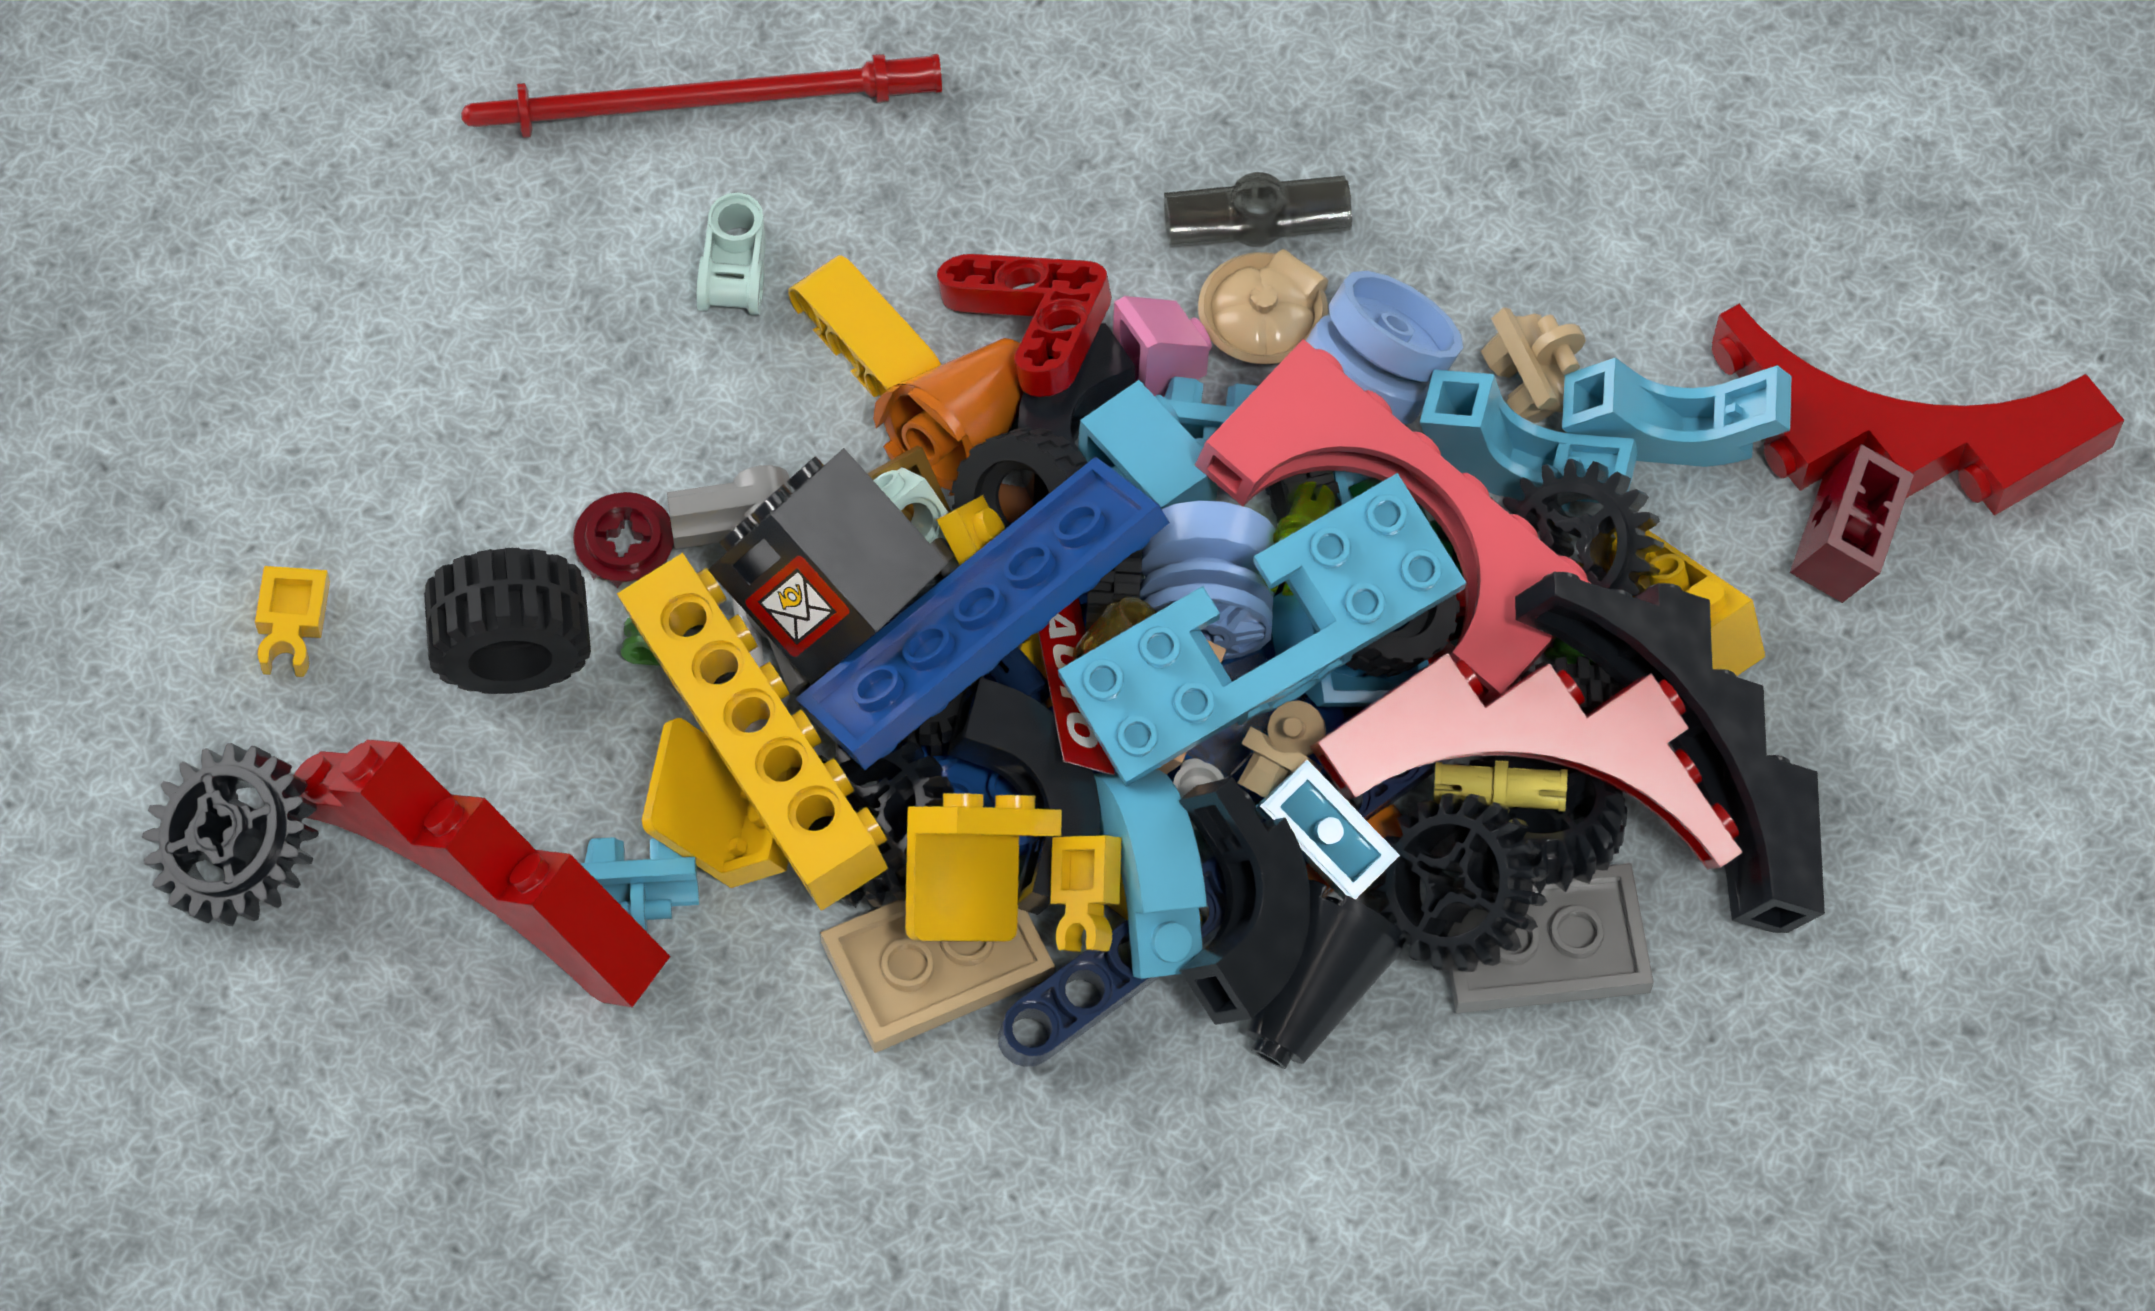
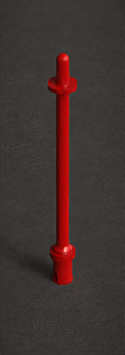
(876, 79)

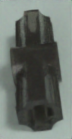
(1291, 210)

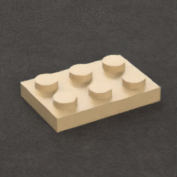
(914, 985)

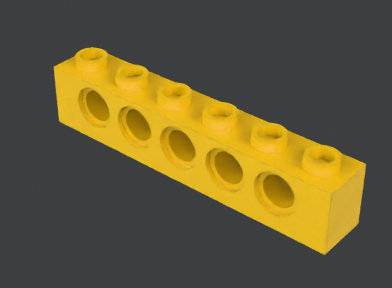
(826, 860)

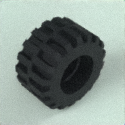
(507, 621)

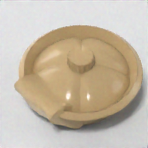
(1262, 305)

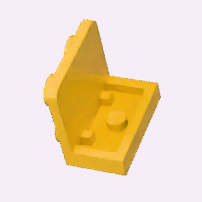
(703, 811)
(968, 866)

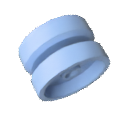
(1388, 339)

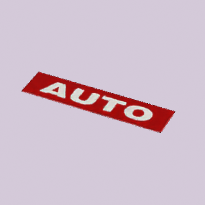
(1075, 736)

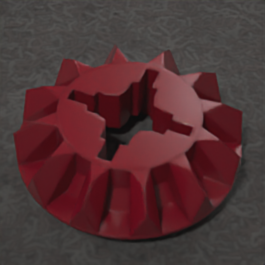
(605, 520)

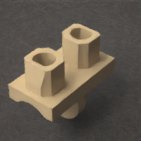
(1540, 354)
(1275, 756)

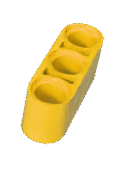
(861, 326)

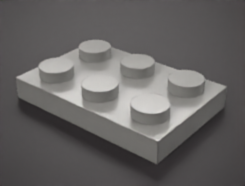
(1583, 949)

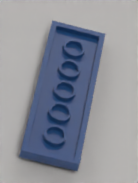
(982, 612)

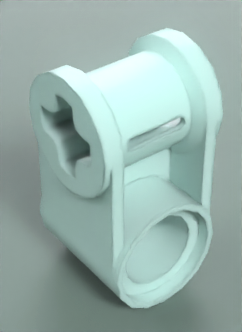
(733, 265)

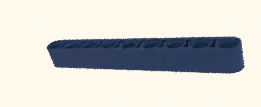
(1115, 980)

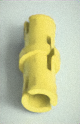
(1503, 785)

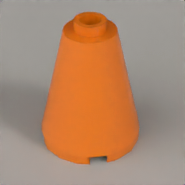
(953, 408)

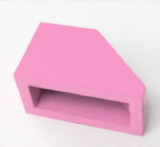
(1160, 341)

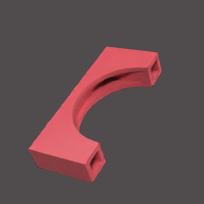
(1320, 420)

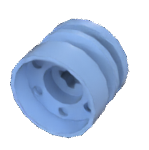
(1215, 549)

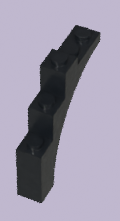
(1771, 801)

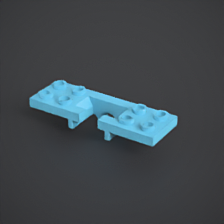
(1353, 575)

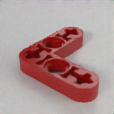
(1062, 295)

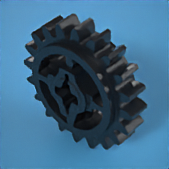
(1596, 532)
(247, 843)

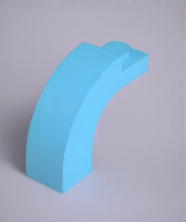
(1678, 423)
(1498, 446)
(1157, 870)

